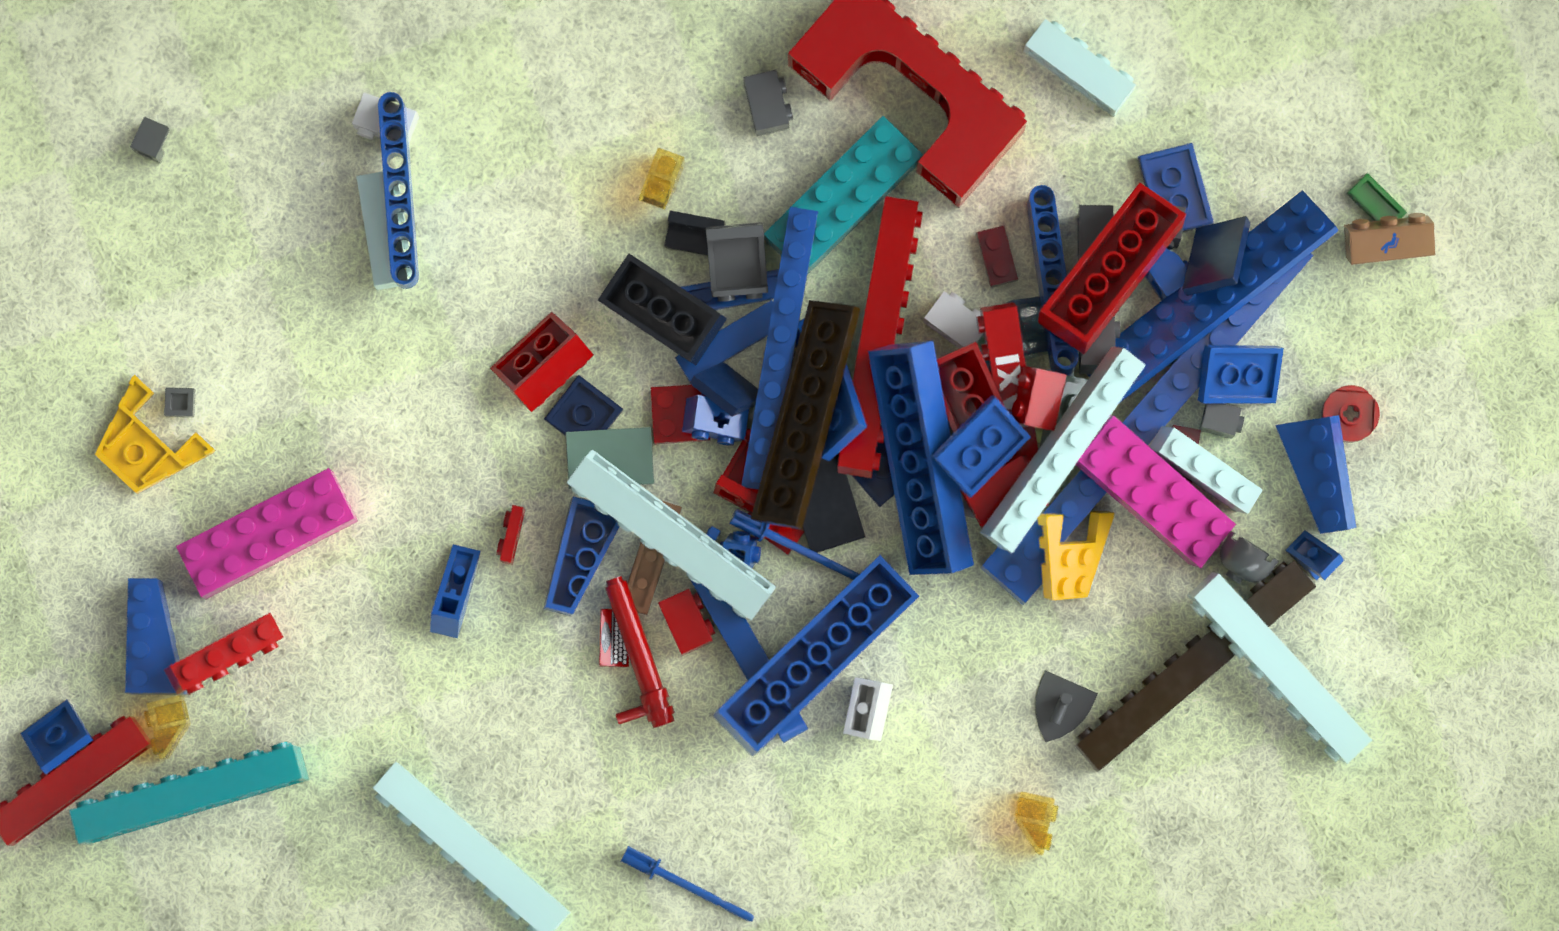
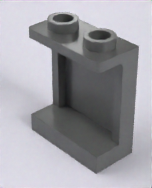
(737, 261)

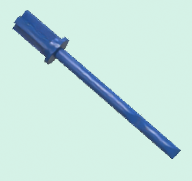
(744, 522)
(651, 866)

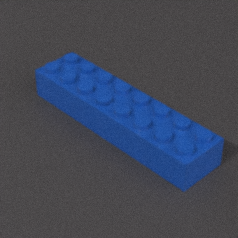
(913, 430)
(815, 656)

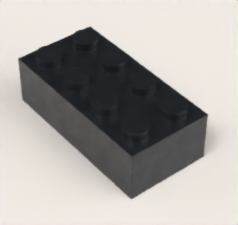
(662, 309)

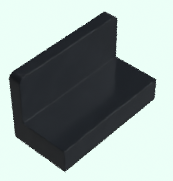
(688, 232)

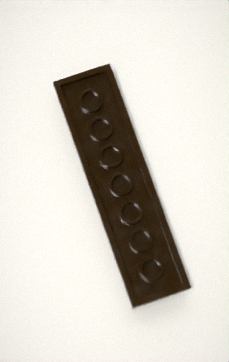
(805, 414)

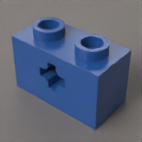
(708, 420)

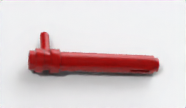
(654, 695)

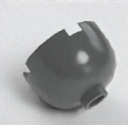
(1245, 560)

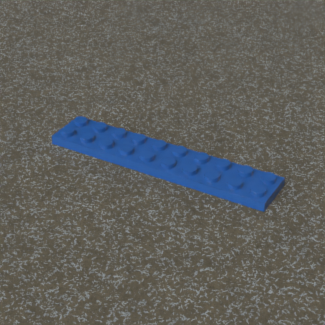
(1184, 320)

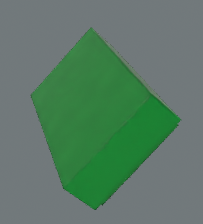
(1374, 199)

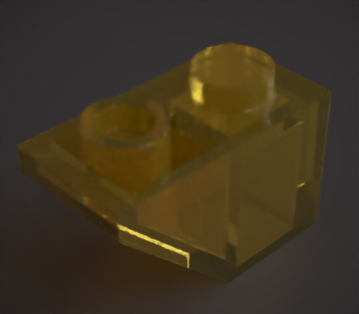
(662, 178)
(169, 724)
(1033, 819)

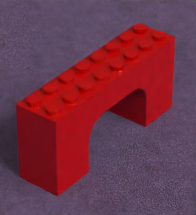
(870, 31)

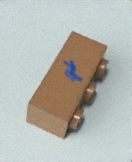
(1389, 239)

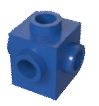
(743, 541)

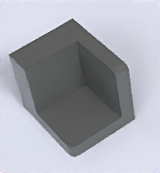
(150, 139)

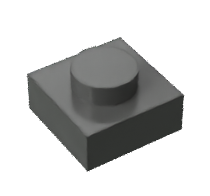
(180, 402)

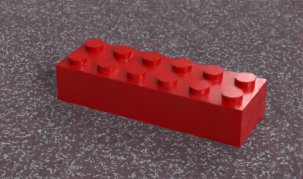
(1111, 268)

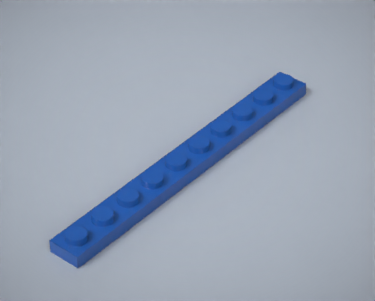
(780, 339)

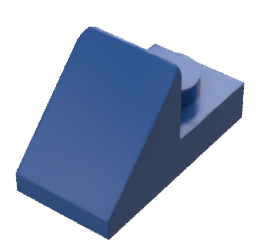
(1314, 556)

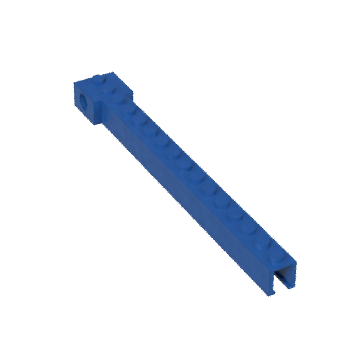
(1021, 571)

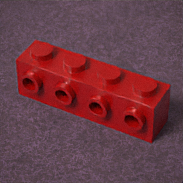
(224, 653)

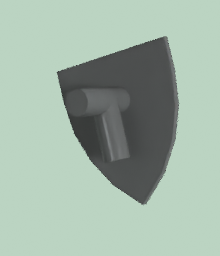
(1061, 706)

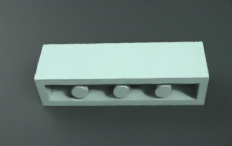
(1080, 67)
(375, 223)
(1205, 470)

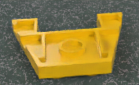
(137, 452)
(1071, 565)

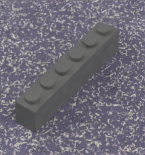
(1090, 223)

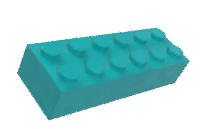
(852, 188)

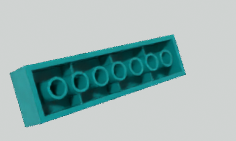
(189, 794)

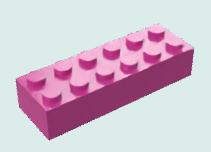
(1154, 493)
(266, 533)

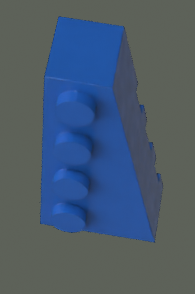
(1321, 468)
(579, 554)
(149, 639)

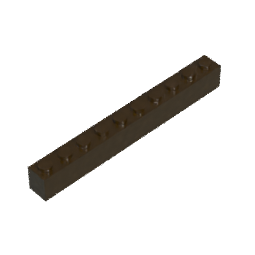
(1186, 672)

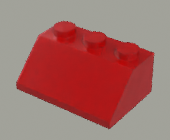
(542, 361)
(965, 383)

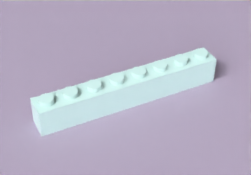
(1062, 448)
(670, 535)
(1279, 667)
(470, 849)

